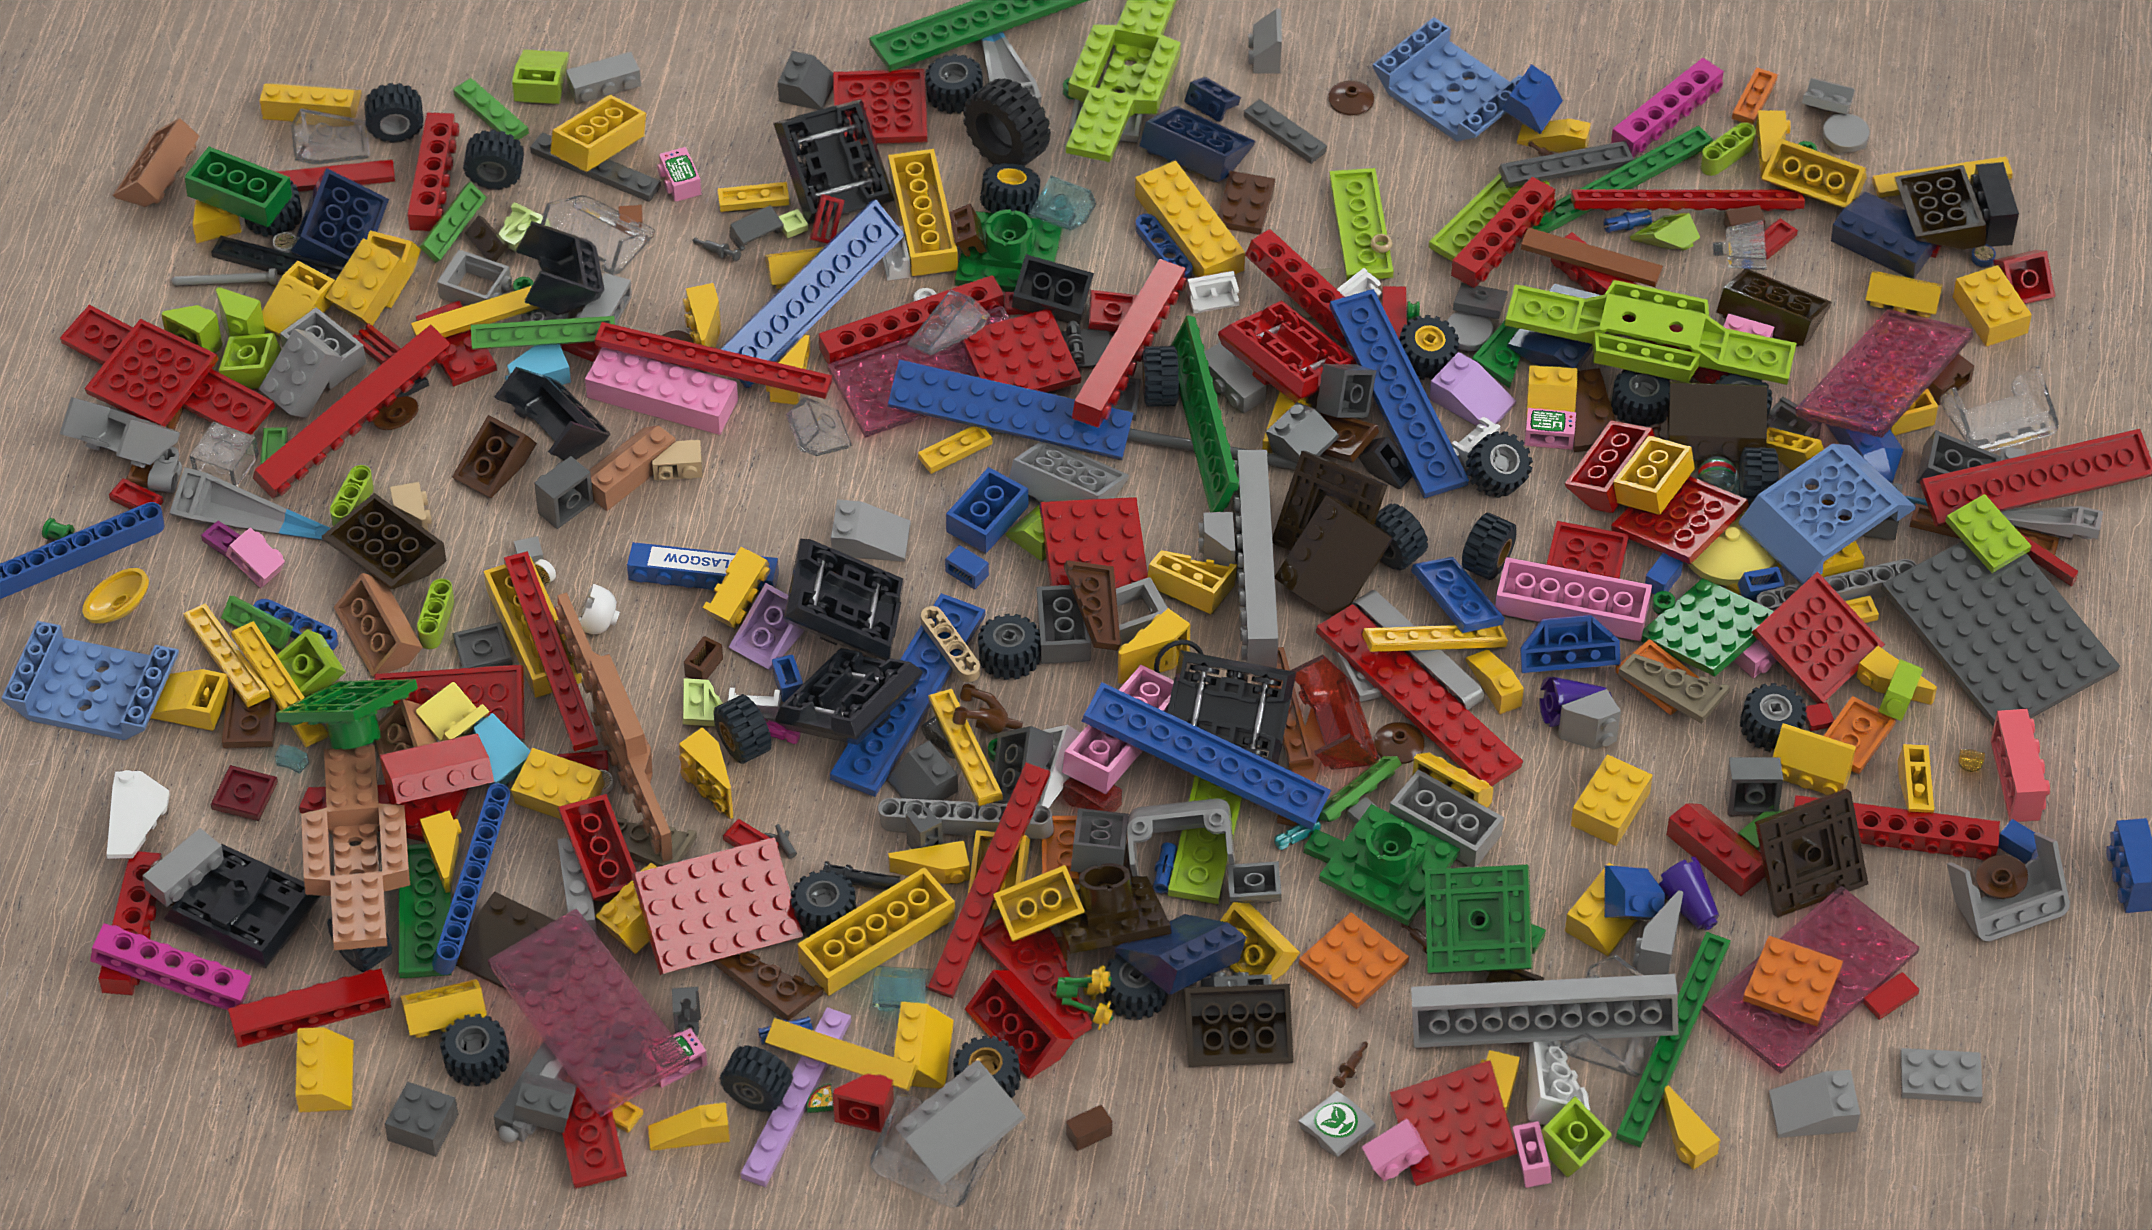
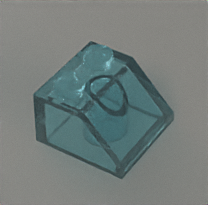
(1064, 204)
(899, 985)

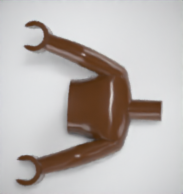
(989, 720)

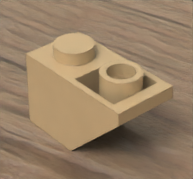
(679, 461)
(411, 502)

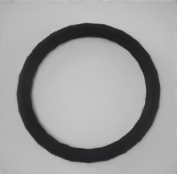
(1172, 644)

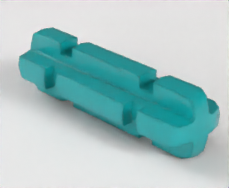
(1294, 835)

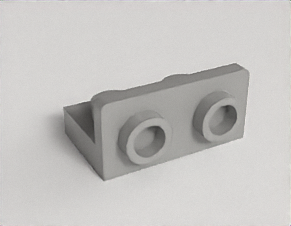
(1828, 96)

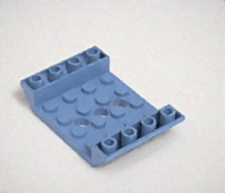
(1430, 65)
(1804, 531)
(58, 671)

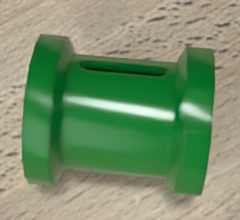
(56, 530)

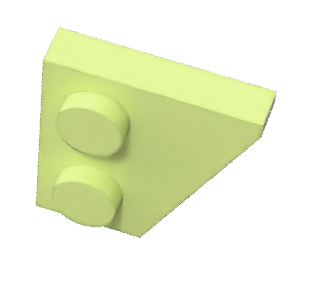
(517, 224)
(699, 702)

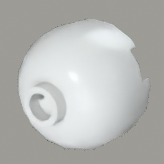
(598, 610)

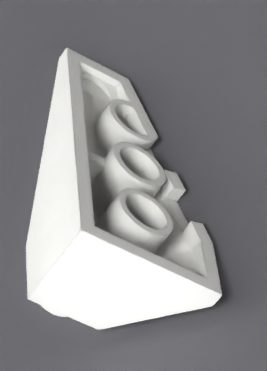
(1062, 740)
(134, 811)
(1550, 1082)

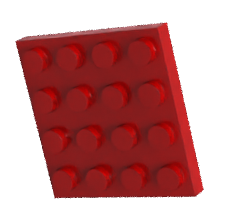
(891, 100)
(1023, 353)
(151, 373)
(1687, 523)
(1094, 533)
(1817, 638)
(1457, 1120)

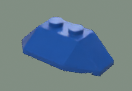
(1880, 452)
(1569, 645)

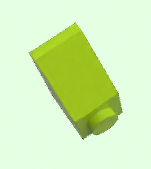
(1900, 690)

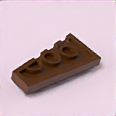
(1591, 409)
(1097, 601)
(769, 984)

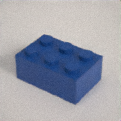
(987, 510)
(2132, 863)

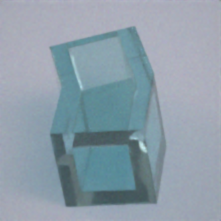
(291, 758)

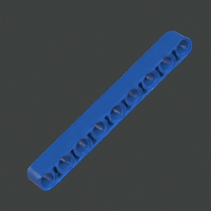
(80, 548)
(471, 879)

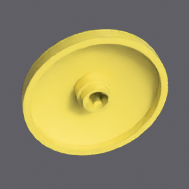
(1732, 556)

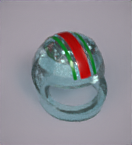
(1719, 473)

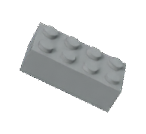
(1448, 816)

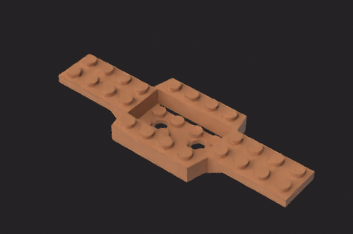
(618, 725)
(355, 816)

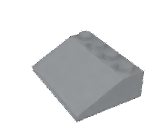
(1064, 475)
(960, 1122)

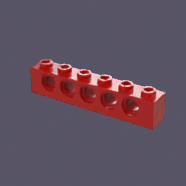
(432, 171)
(1503, 232)
(1296, 279)
(127, 913)

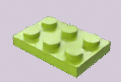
(1988, 533)

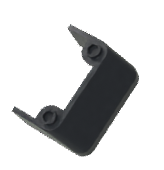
(568, 266)
(555, 411)

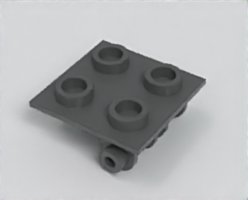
(1086, 344)

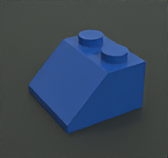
(1534, 99)
(1631, 893)

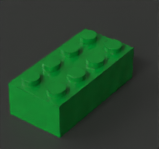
(238, 186)

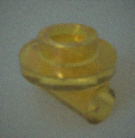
(1971, 760)

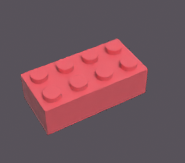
(2019, 765)

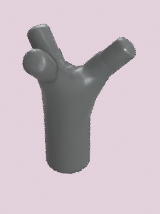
(783, 840)

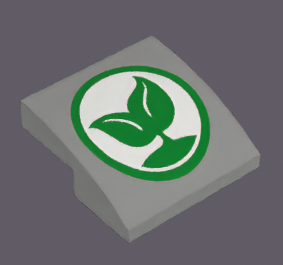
(1337, 1124)

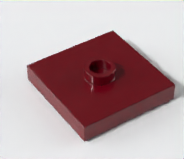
(244, 793)

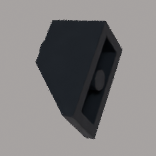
(1385, 462)

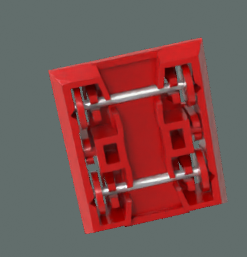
(1283, 350)

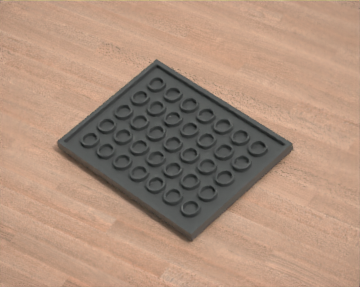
(2000, 632)

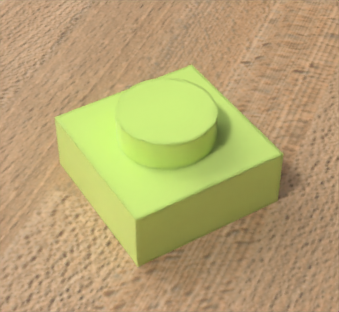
(793, 223)

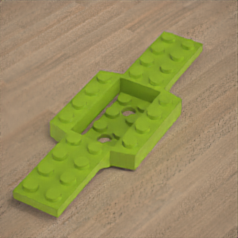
(1104, 112)
(1654, 313)

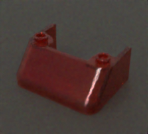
(1338, 715)

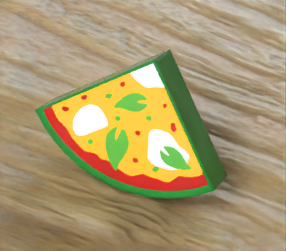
(820, 1099)

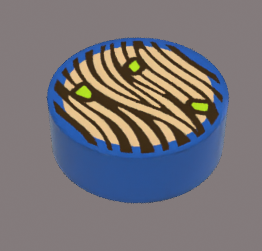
(1983, 256)

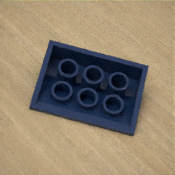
(1195, 143)
(337, 219)
(1881, 235)
(1550, 349)
(1188, 954)

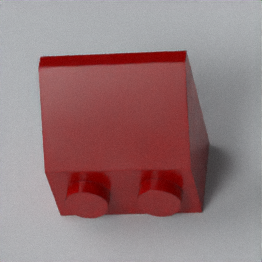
(2029, 274)
(864, 1102)

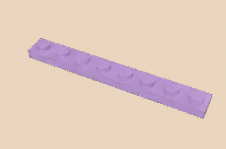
(789, 1113)

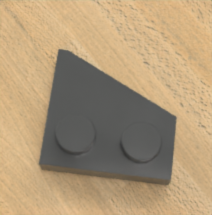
(1238, 979)

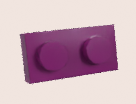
(219, 537)

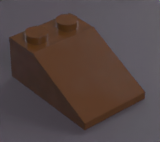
(494, 457)

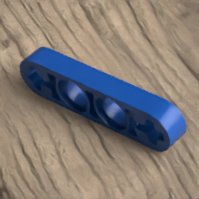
(1166, 246)
(298, 621)

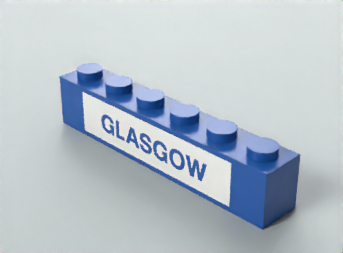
(685, 566)

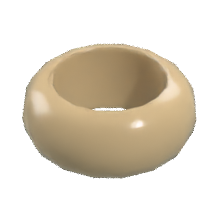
(1381, 237)

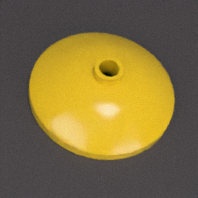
(116, 596)

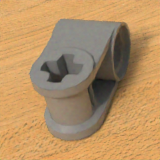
(165, 472)

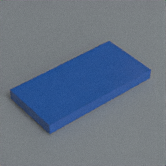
(1457, 594)

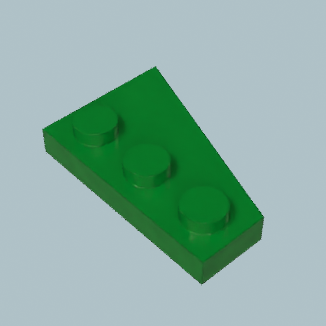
(1497, 357)

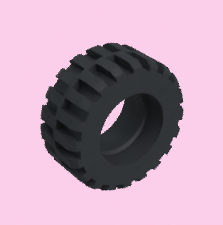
(1006, 123)

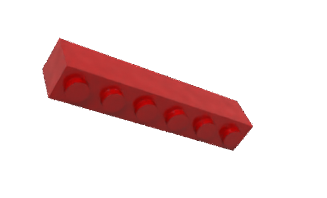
(309, 1007)

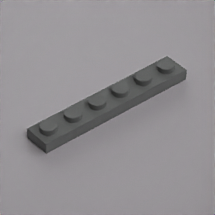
(1566, 164)
(606, 172)

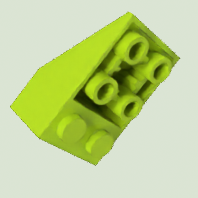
(539, 76)

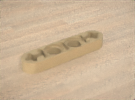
(947, 645)

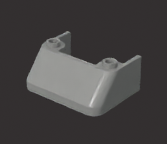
(118, 431)
(1208, 814)
(2039, 902)

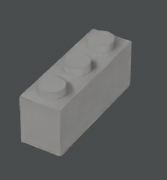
(603, 77)
(612, 301)
(1234, 379)
(183, 867)

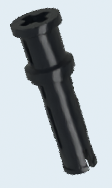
(863, 878)

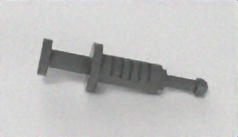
(722, 250)

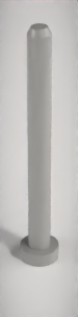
(270, 277)

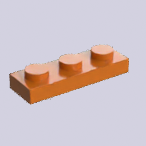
(1754, 96)

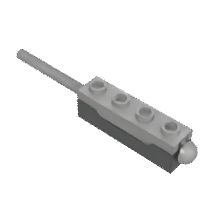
(542, 1063)

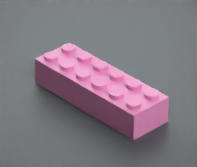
(662, 390)
(1548, 591)
(1101, 758)

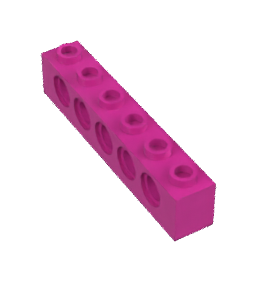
(1669, 106)
(157, 969)

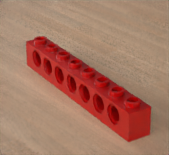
(899, 322)
(1924, 831)

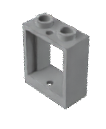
(467, 262)
(1141, 589)

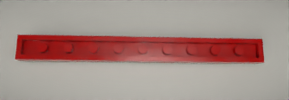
(1685, 199)
(713, 360)
(551, 651)
(989, 880)

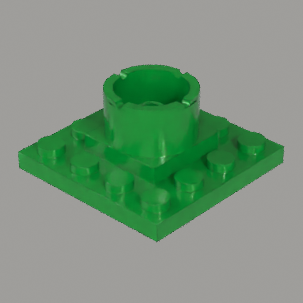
(1007, 240)
(348, 709)
(1386, 864)
(1456, 904)

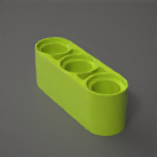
(1727, 149)
(354, 491)
(435, 613)

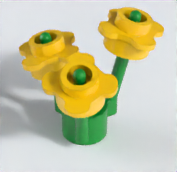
(1092, 985)

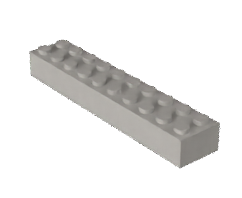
(1255, 560)
(1544, 1010)

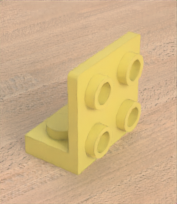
(450, 713)

